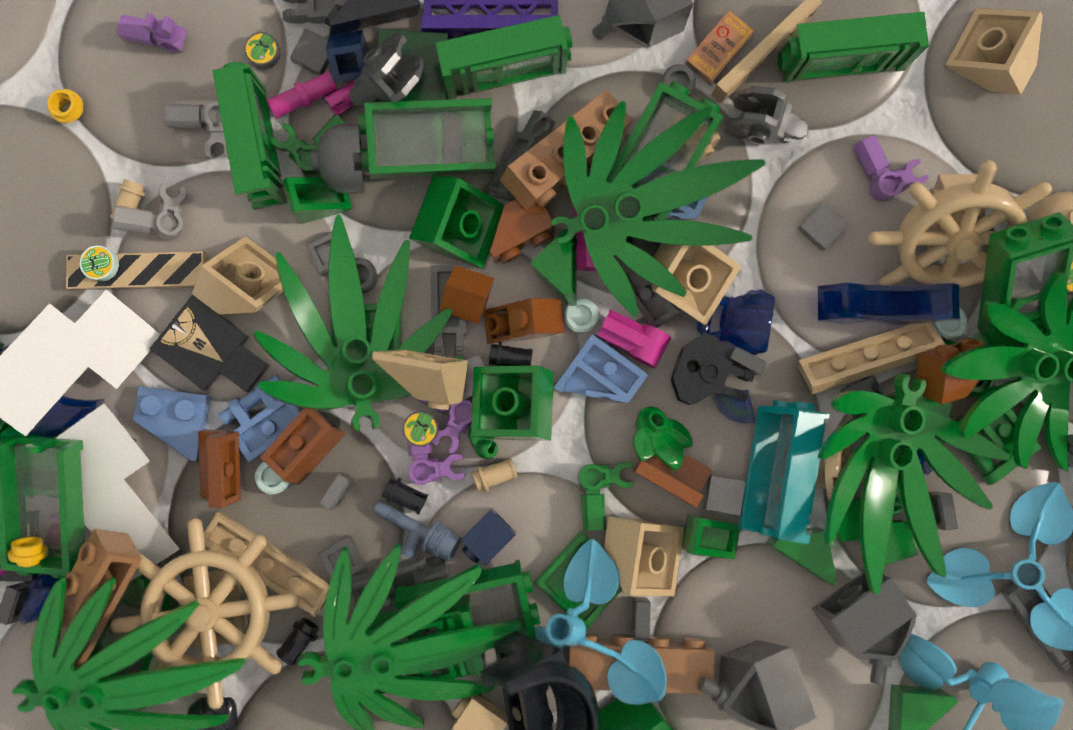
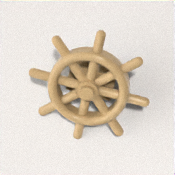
(953, 225)
(220, 612)

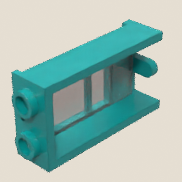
(783, 470)

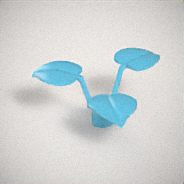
(1043, 516)
(594, 578)
(1018, 703)

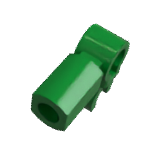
(300, 150)
(592, 479)

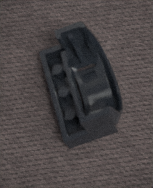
(524, 672)

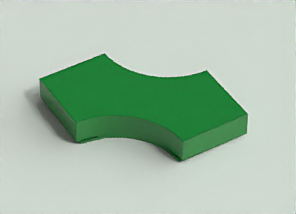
(900, 544)

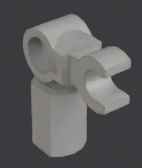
(196, 117)
(166, 223)

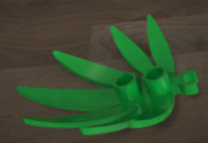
(615, 210)
(1040, 366)
(351, 372)
(891, 444)
(370, 661)
(94, 693)

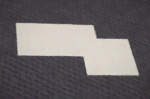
(57, 351)
(108, 500)

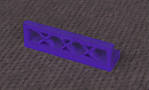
(462, 25)

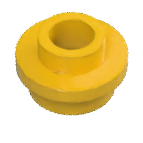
(57, 101)
(27, 551)

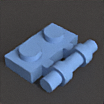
(263, 429)

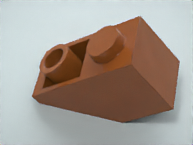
(520, 229)
(524, 320)
(941, 386)

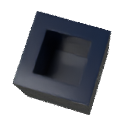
(346, 55)
(487, 537)

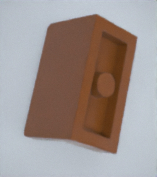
(301, 446)
(219, 467)
(683, 483)

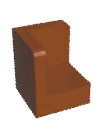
(466, 294)

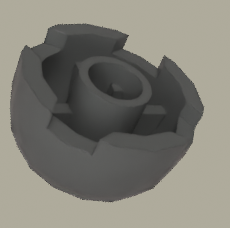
(340, 159)

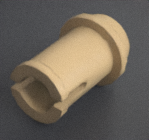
(129, 195)
(494, 474)

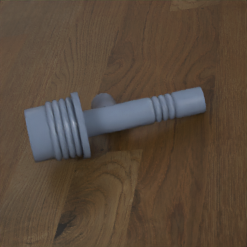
(438, 540)

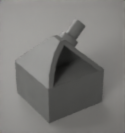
(645, 20)
(868, 622)
(761, 687)

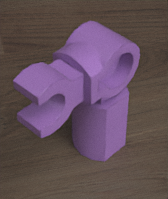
(152, 32)
(875, 164)
(457, 422)
(430, 470)

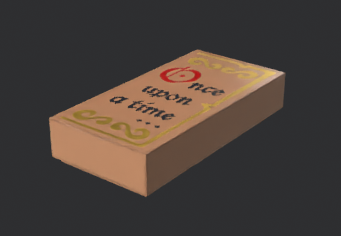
(719, 47)

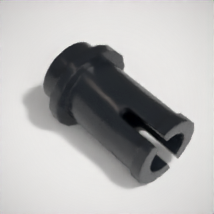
(509, 356)
(404, 495)
(297, 641)

